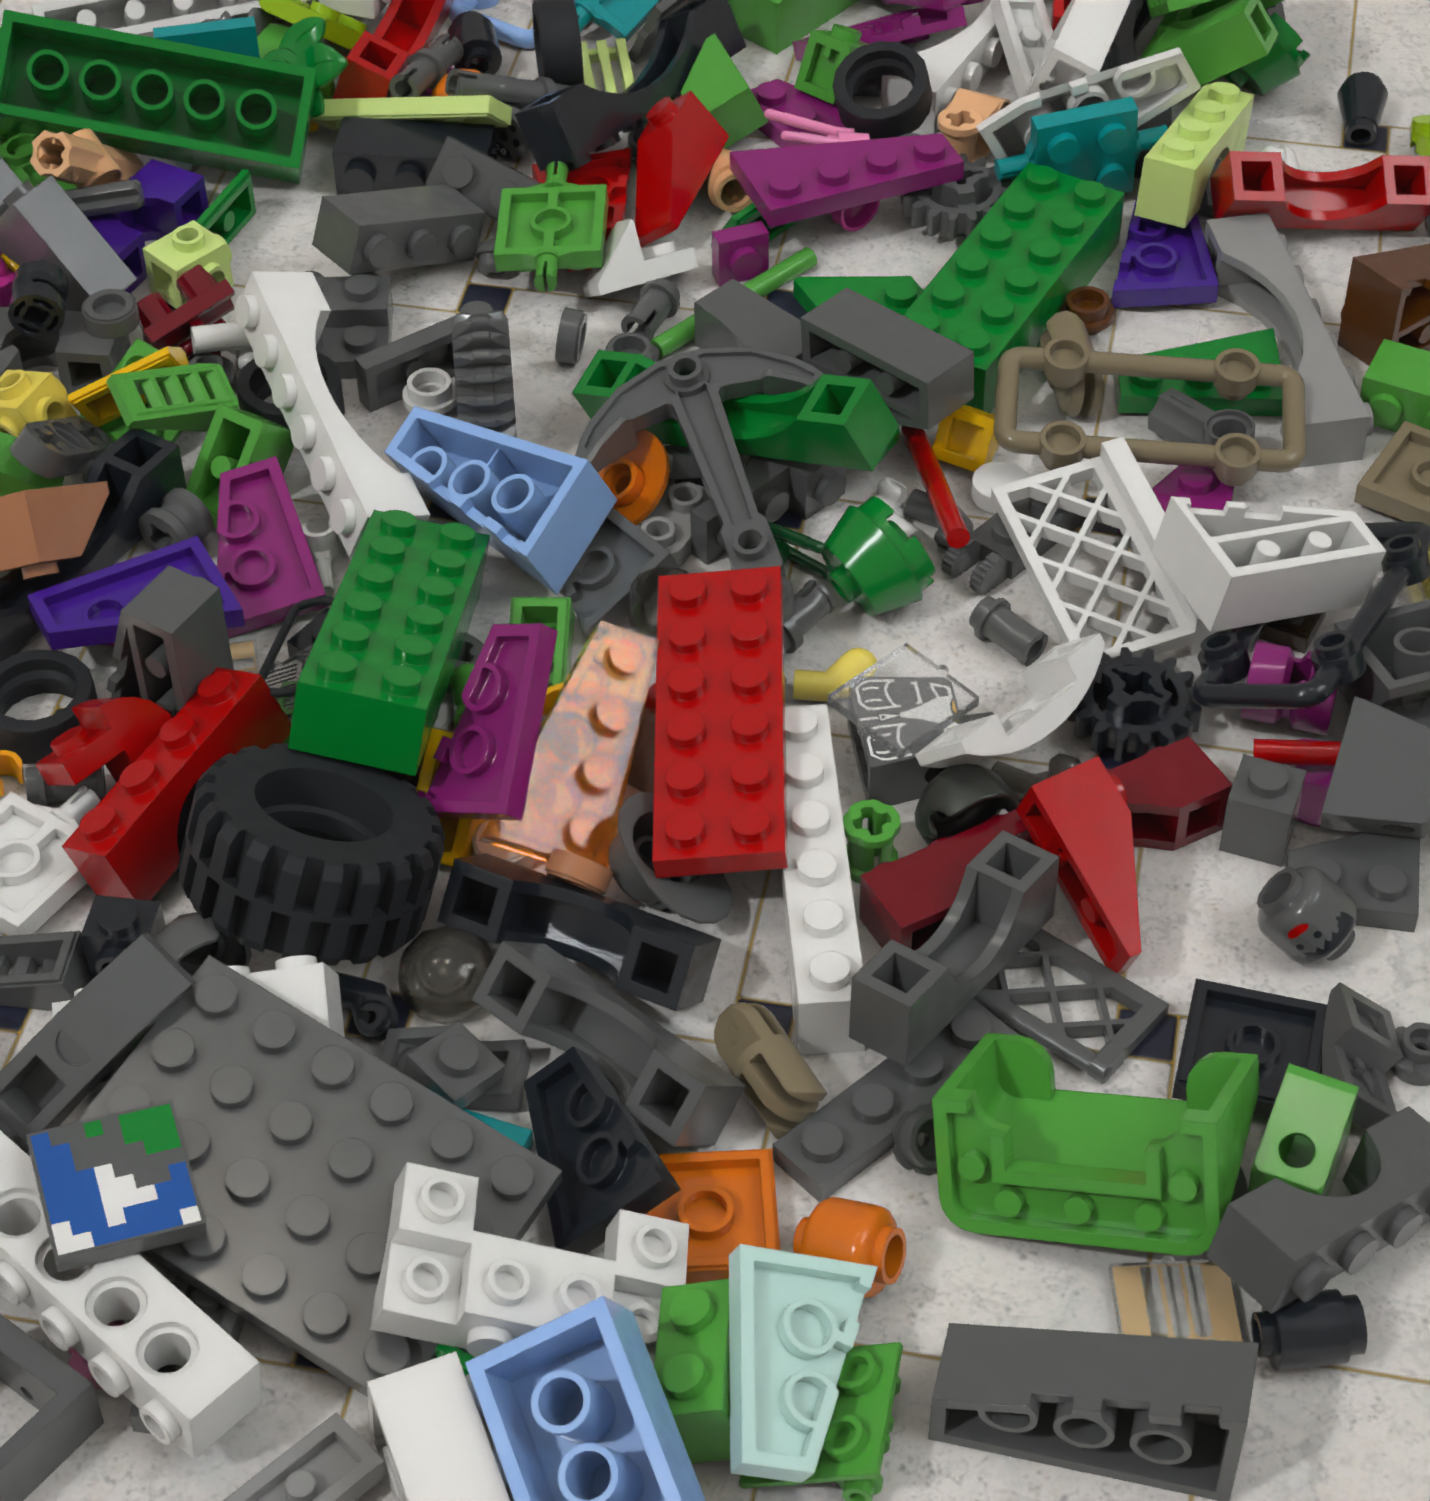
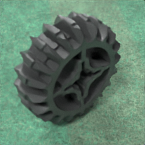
(484, 370)

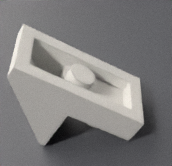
(625, 262)

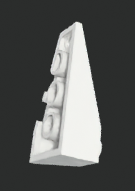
(1151, 81)

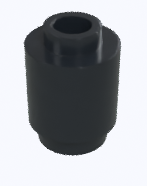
(478, 42)
(1312, 1331)

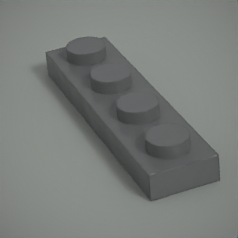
(859, 1121)

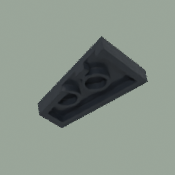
(597, 1146)

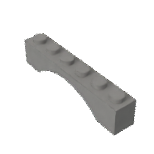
(1262, 280)

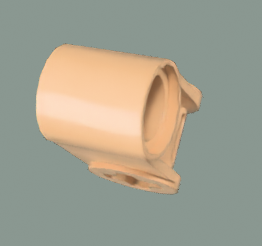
(960, 120)

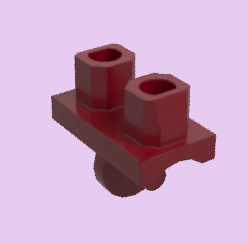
(205, 304)

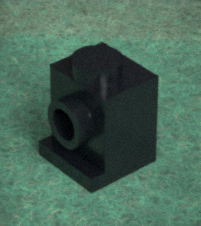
(115, 925)

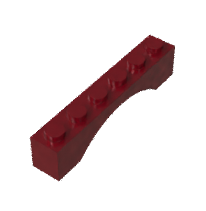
(1172, 800)

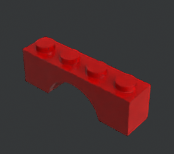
(382, 55)
(1375, 196)
(131, 836)

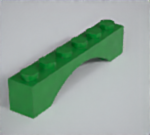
(825, 423)

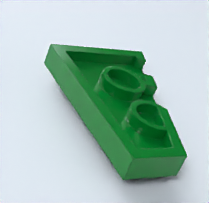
(1142, 393)

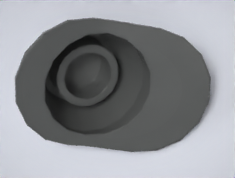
(693, 897)

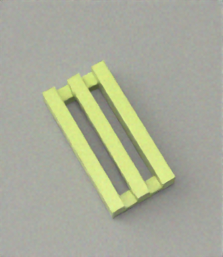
(604, 56)

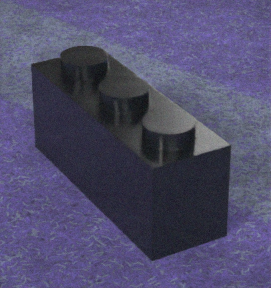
(397, 153)

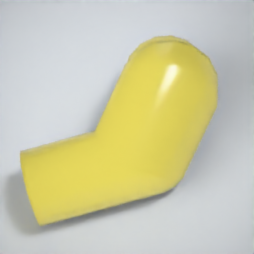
(818, 684)

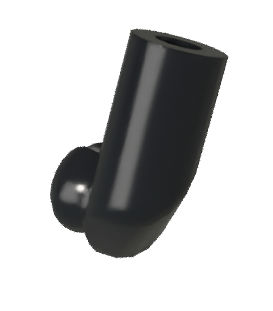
(370, 1006)

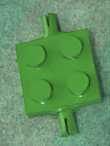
(551, 227)

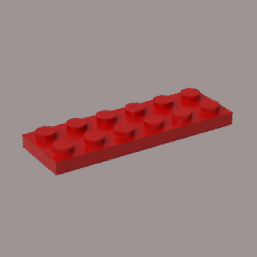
(720, 724)

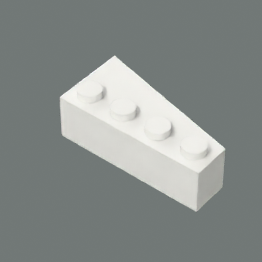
(434, 1434)

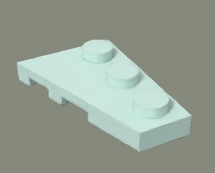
(786, 1352)

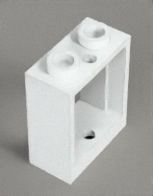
(1078, 43)

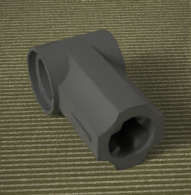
(1188, 421)

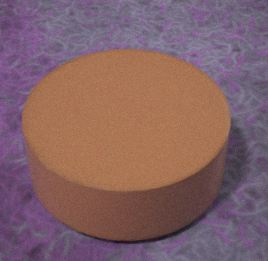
(578, 871)

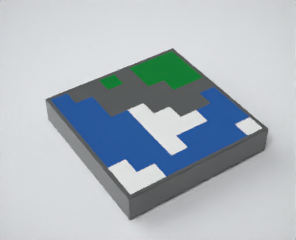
(115, 1185)

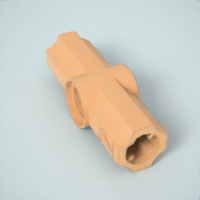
(81, 159)

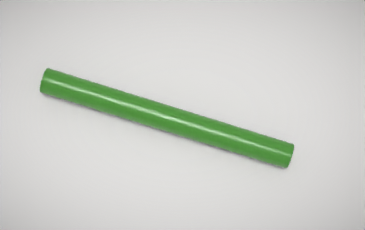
(762, 284)

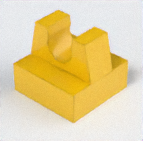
(966, 438)

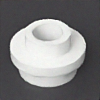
(430, 390)

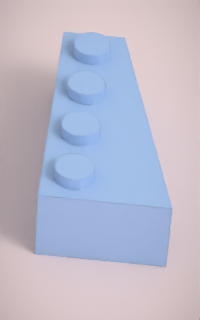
(526, 496)

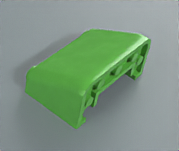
(1089, 1163)

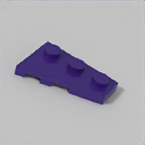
(1164, 266)
(89, 606)

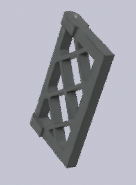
(1120, 1035)

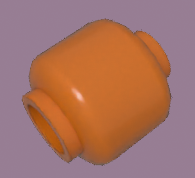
(854, 1234)

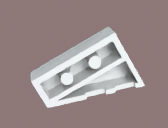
(1265, 566)

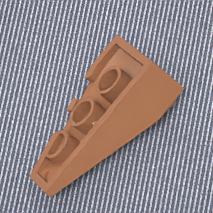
(48, 526)

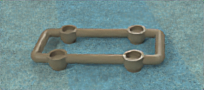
(1233, 373)

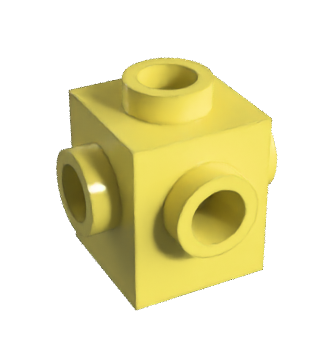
(31, 398)

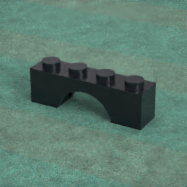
(628, 945)

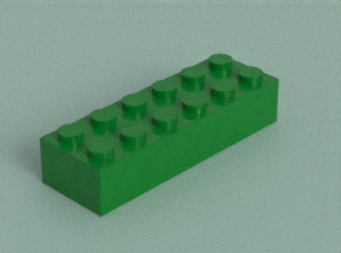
(155, 96)
(1019, 267)
(390, 643)

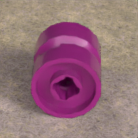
(1278, 665)

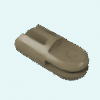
(1089, 392)
(769, 1065)

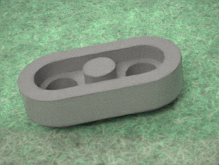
(670, 520)

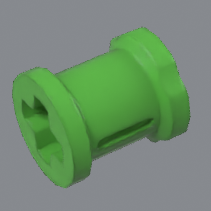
(876, 840)

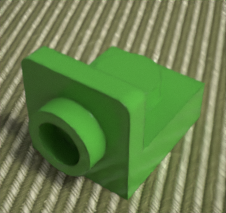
(822, 57)

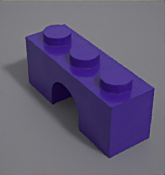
(171, 201)

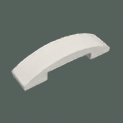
(1057, 687)

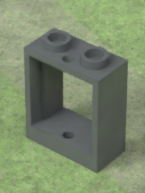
(65, 1414)

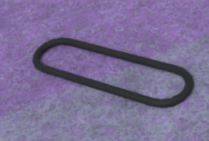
(280, 638)

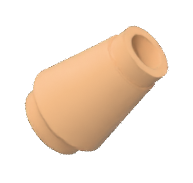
(723, 186)

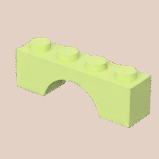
(1184, 156)

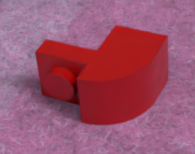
(109, 734)

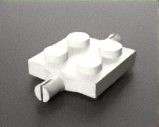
(33, 865)

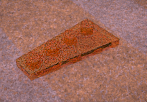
(584, 751)

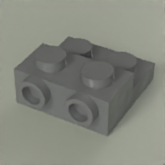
(358, 317)

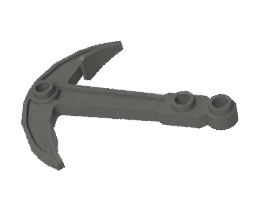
(692, 392)

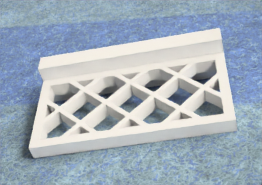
(1137, 515)

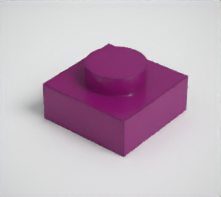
(740, 252)

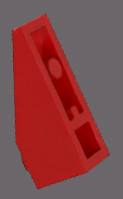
(673, 163)
(1089, 826)

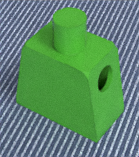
(1306, 1132)

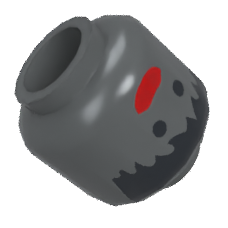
(1307, 915)

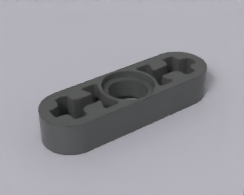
(59, 446)

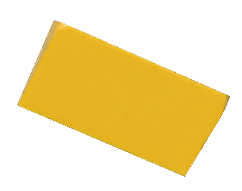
(96, 400)

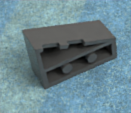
(170, 640)

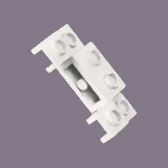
(487, 1289)

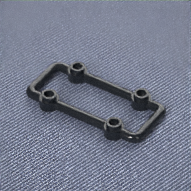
(1336, 654)

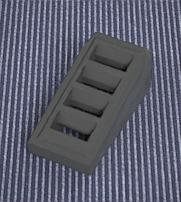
(61, 973)

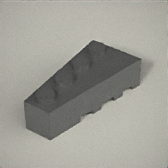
(1099, 1403)

